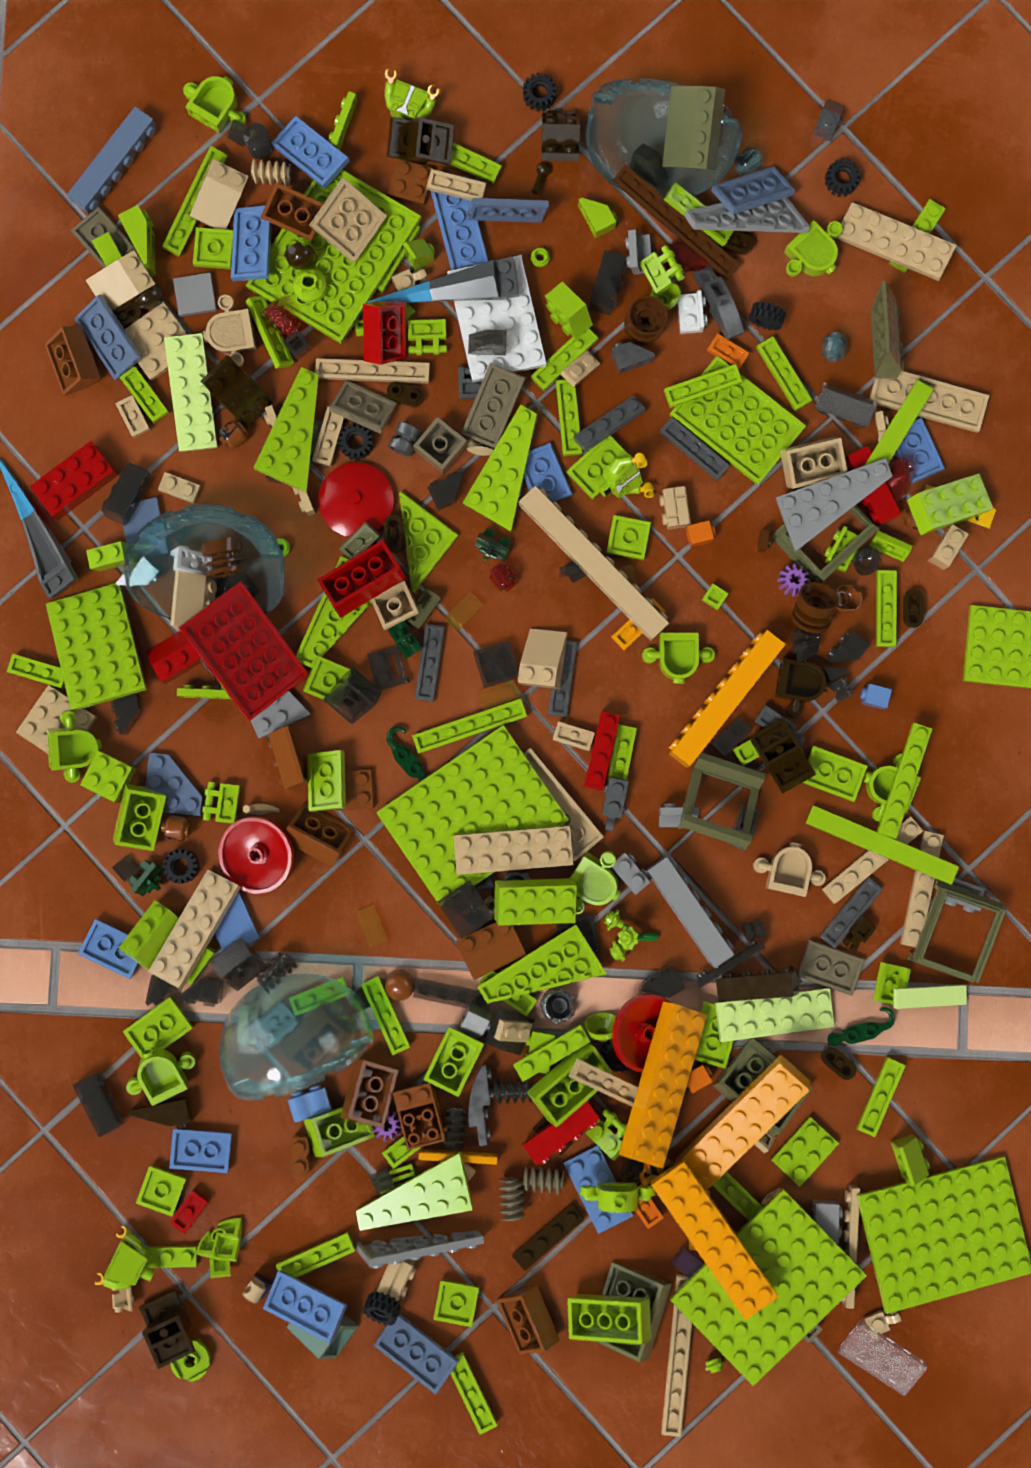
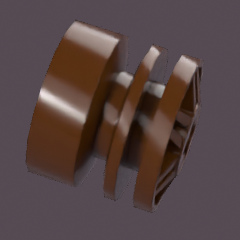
(648, 310)
(223, 557)
(815, 607)

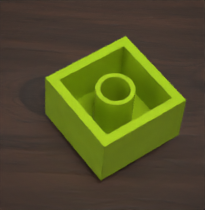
(568, 310)
(108, 776)

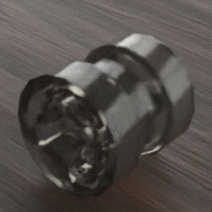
(840, 687)
(754, 929)

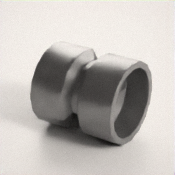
(404, 439)

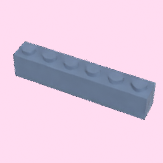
(112, 160)

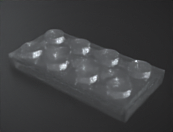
(882, 1358)

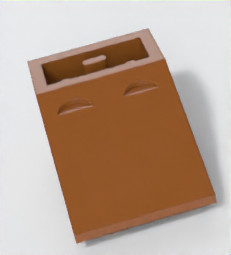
(419, 1114)

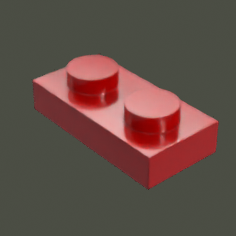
(188, 1211)

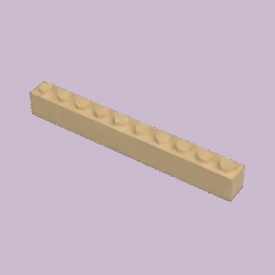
(593, 563)

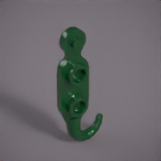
(404, 756)
(862, 1031)

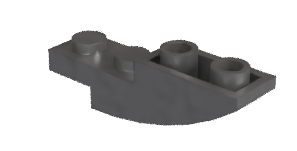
(721, 302)
(480, 1097)

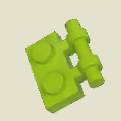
(656, 272)
(427, 330)
(227, 802)
(605, 1138)

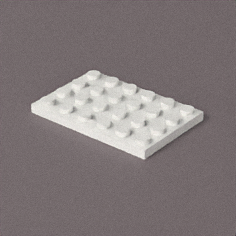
(512, 314)

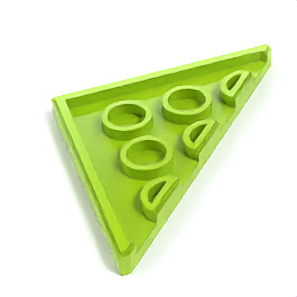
(425, 540)

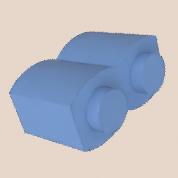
(309, 1103)

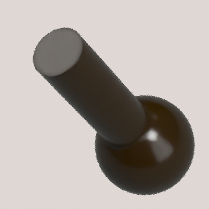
(543, 170)

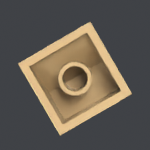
(395, 605)

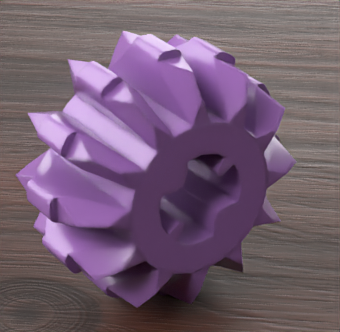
(786, 577)
(392, 1129)

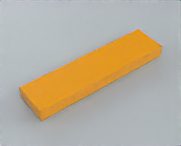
(468, 1157)

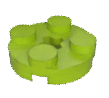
(201, 1363)

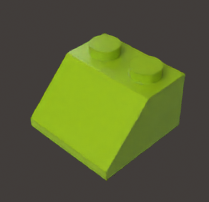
(910, 1159)

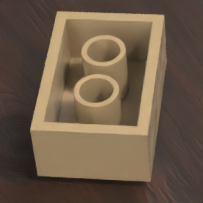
(813, 462)

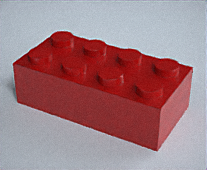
(73, 480)
(361, 578)

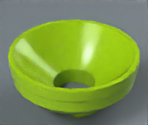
(313, 293)
(599, 1023)

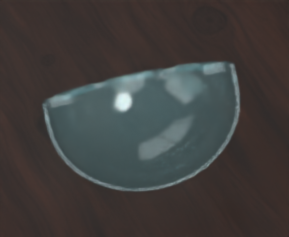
(637, 113)
(150, 565)
(291, 1035)

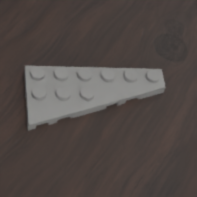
(771, 217)
(821, 504)
(278, 715)
(415, 1247)

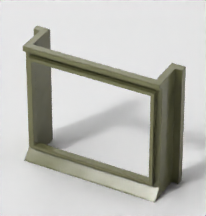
(801, 559)
(731, 773)
(944, 889)

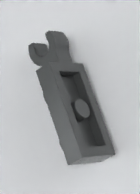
(768, 716)
(614, 800)

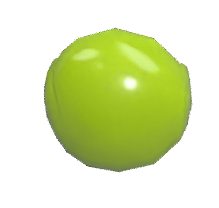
(669, 297)

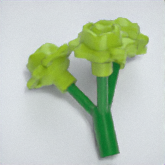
(627, 937)

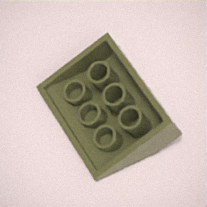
(693, 127)
(886, 334)
(743, 1071)
(635, 1283)

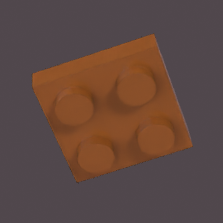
(409, 182)
(358, 790)

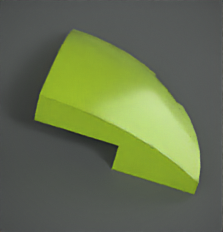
(223, 1241)

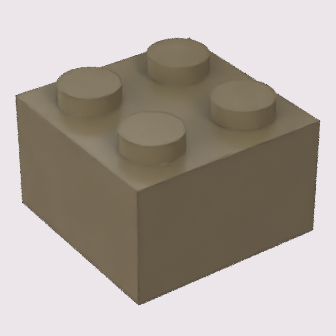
(440, 445)

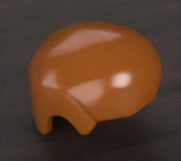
(848, 598)
(399, 985)

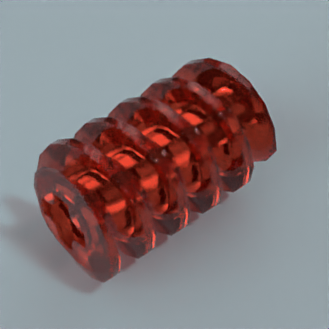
(281, 319)

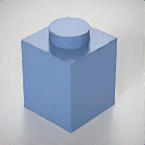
(875, 696)

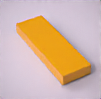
(629, 632)

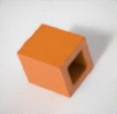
(700, 533)
(699, 1077)

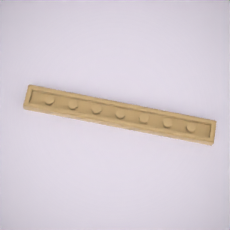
(676, 1369)

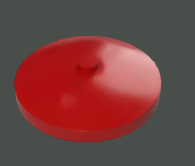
(353, 496)
(256, 854)
(635, 1029)

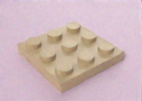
(348, 220)
(149, 336)
(47, 715)

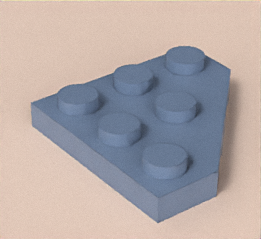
(169, 779)

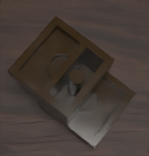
(560, 136)
(420, 140)
(236, 391)
(782, 755)
(167, 1329)

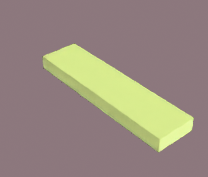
(930, 996)

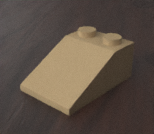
(218, 195)
(121, 280)
(543, 659)

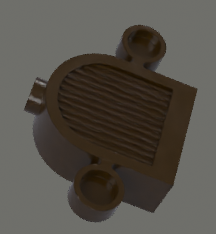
(799, 683)

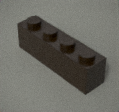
(757, 986)

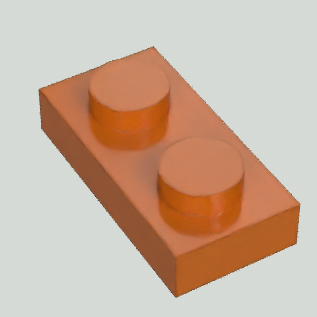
(728, 351)
(648, 1212)

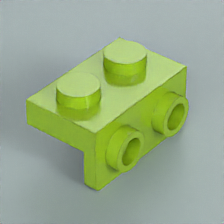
(842, 539)
(888, 978)

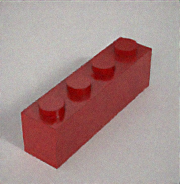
(879, 502)
(601, 751)
(554, 1138)

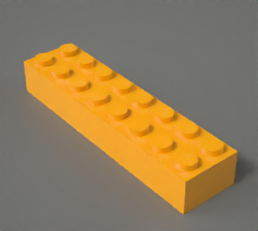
(727, 698)
(662, 1084)
(745, 1121)
(714, 1239)

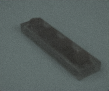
(739, 956)
(448, 994)

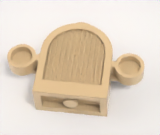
(231, 330)
(790, 871)

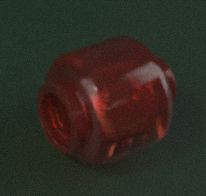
(503, 577)

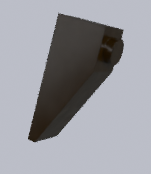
(167, 1113)

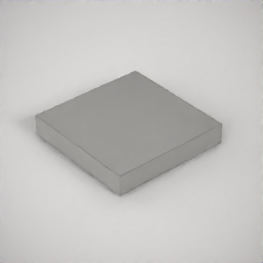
(194, 294)

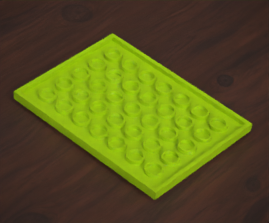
(348, 282)
(475, 793)
(944, 1234)
(802, 1267)

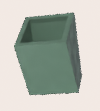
(322, 1349)

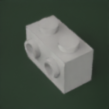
(630, 873)

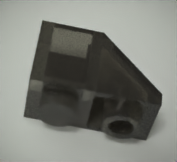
(445, 492)
(805, 643)
(850, 649)
(127, 712)
(664, 984)
(158, 989)
(205, 990)

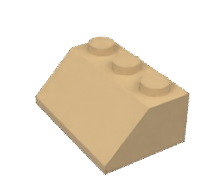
(190, 596)

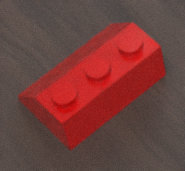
(384, 331)
(173, 657)

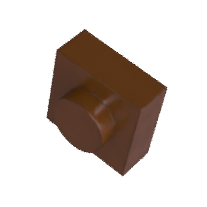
(764, 541)

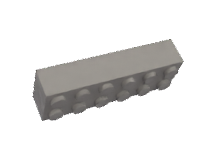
(689, 912)

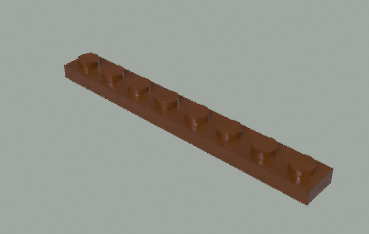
(675, 222)

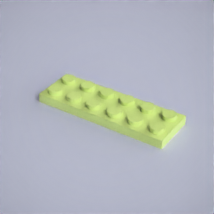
(189, 396)
(774, 1015)

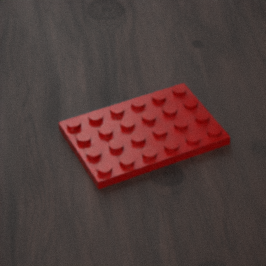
(243, 651)

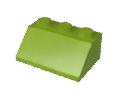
(139, 817)
(149, 935)

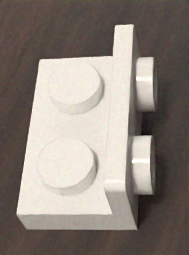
(691, 313)
(189, 560)

